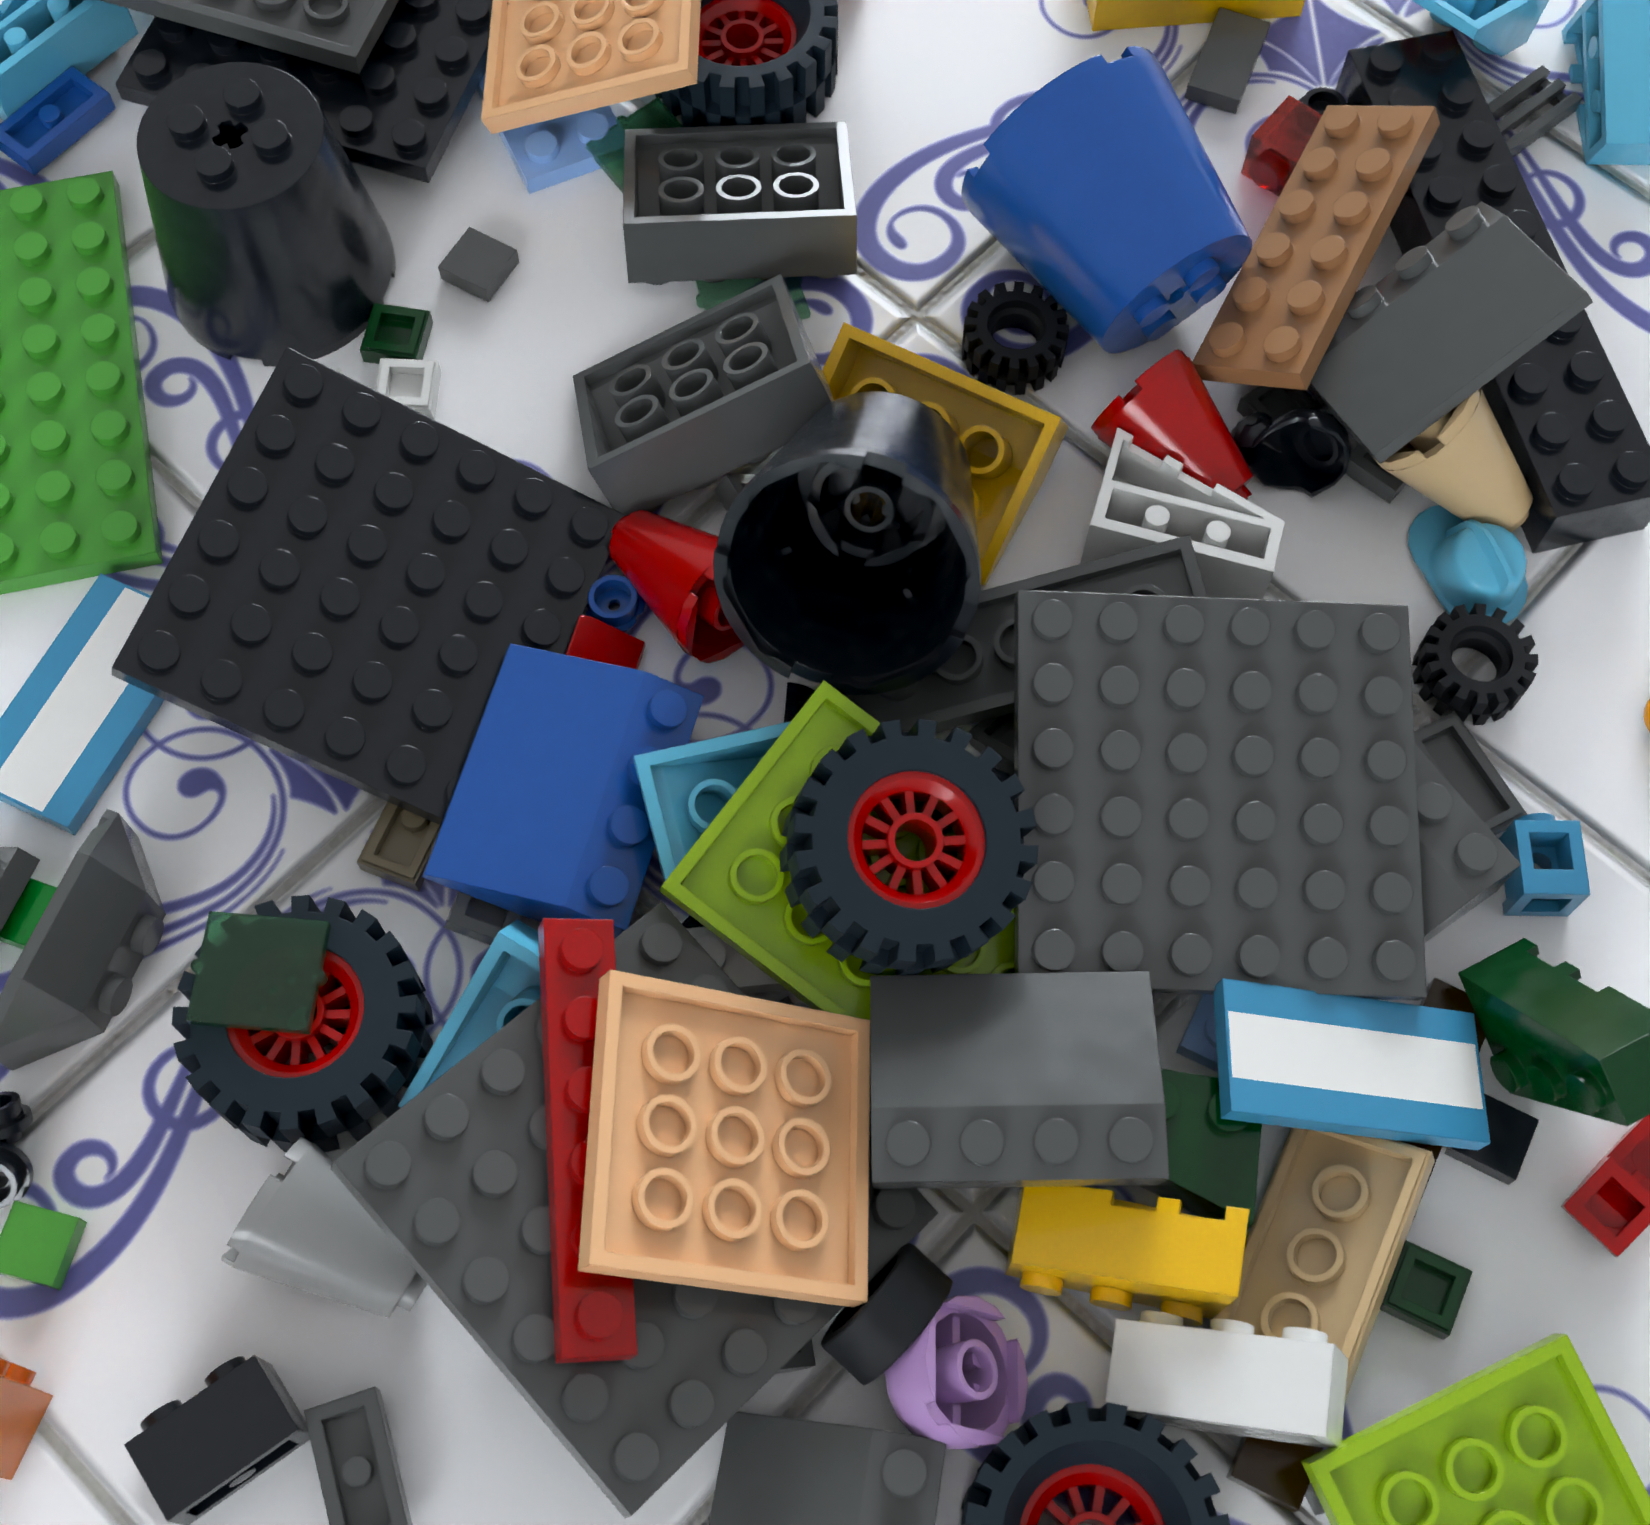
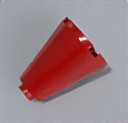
(1177, 418)
(675, 578)

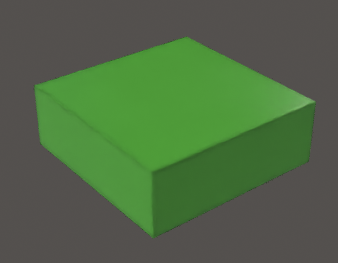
(39, 1244)

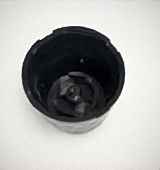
(260, 215)
(855, 548)

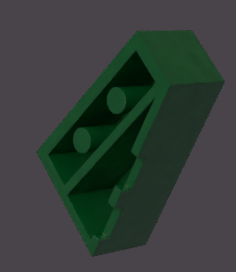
(1561, 1037)
(1208, 1157)

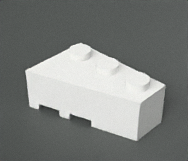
(1156, 502)

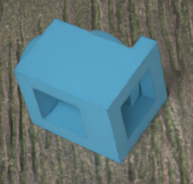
(1561, 856)

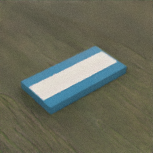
(72, 716)
(1349, 1065)

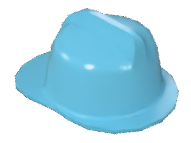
(1469, 562)

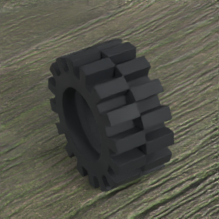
(1018, 311)
(1494, 640)

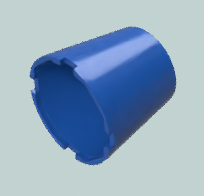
(1110, 200)

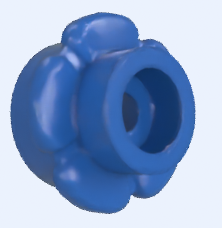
(618, 590)

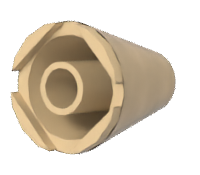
(1466, 466)

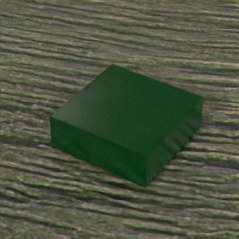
(396, 333)
(1426, 1290)

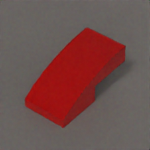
(1616, 1193)

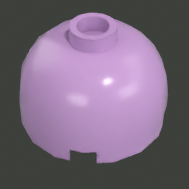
(960, 1377)

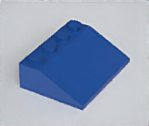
(551, 790)

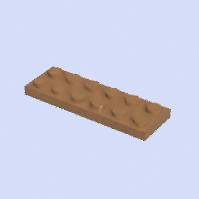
(1316, 246)

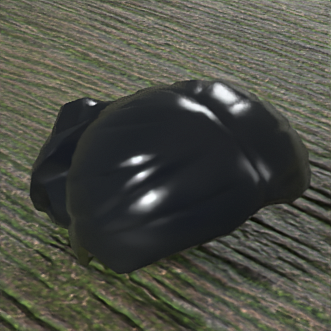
(1296, 450)

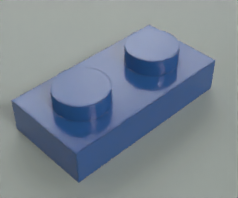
(54, 120)

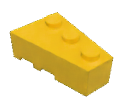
(1127, 1251)

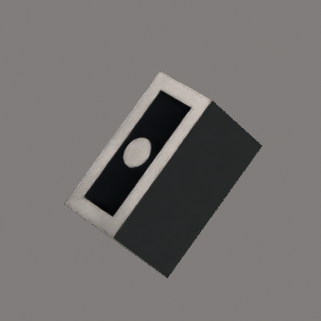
(217, 1439)

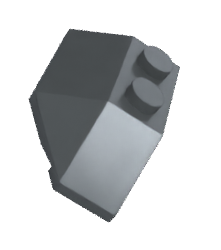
(83, 948)

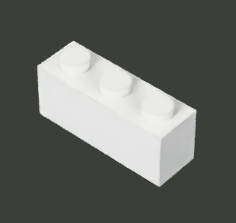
(1230, 1379)

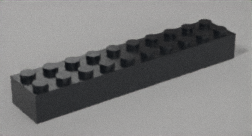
(1561, 397)

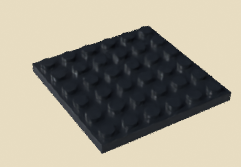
(363, 586)

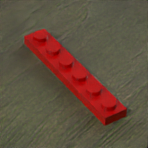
(589, 1309)

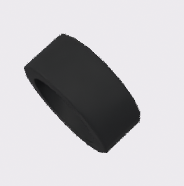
(898, 1309)

